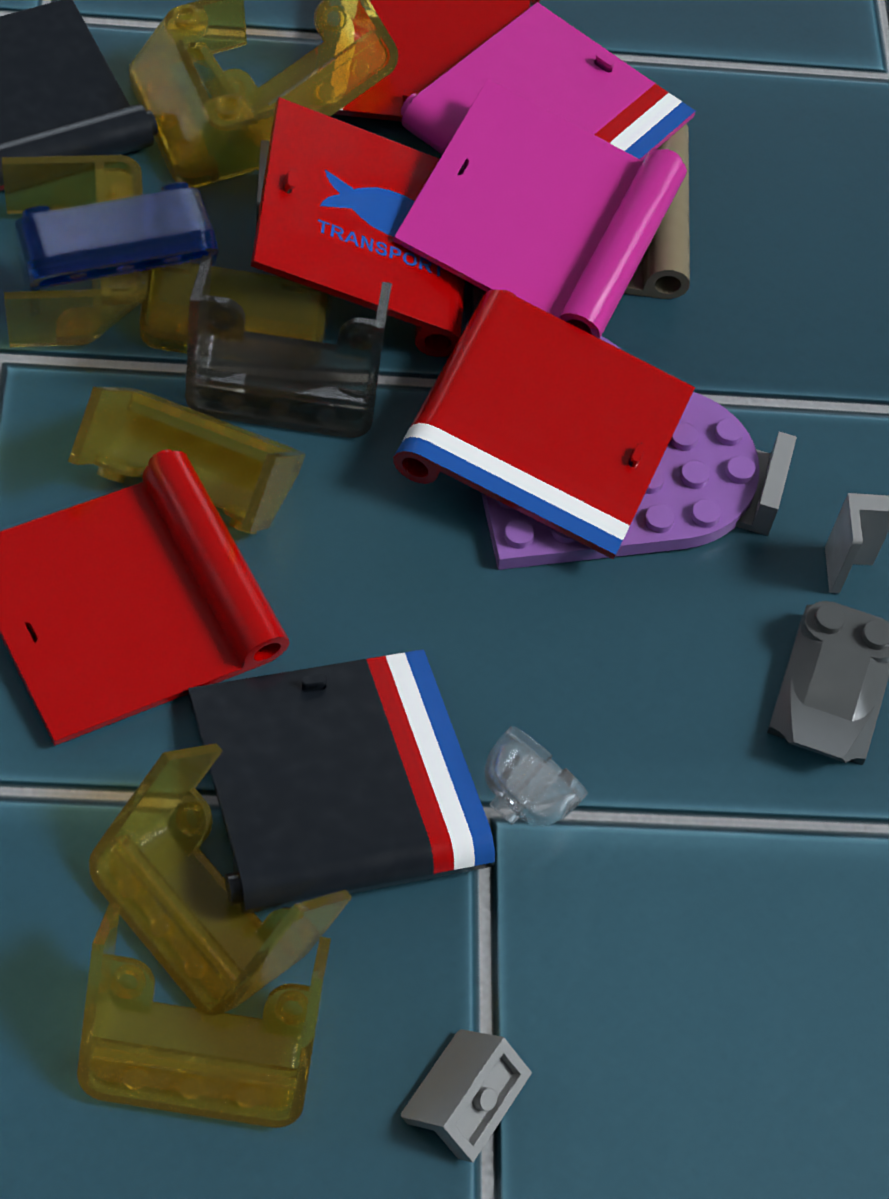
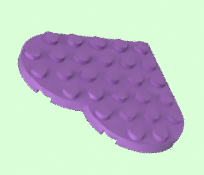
(692, 499)

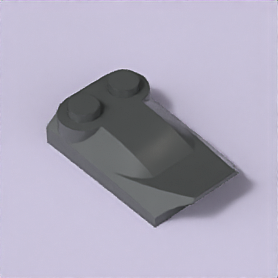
(833, 682)

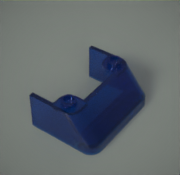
(113, 237)

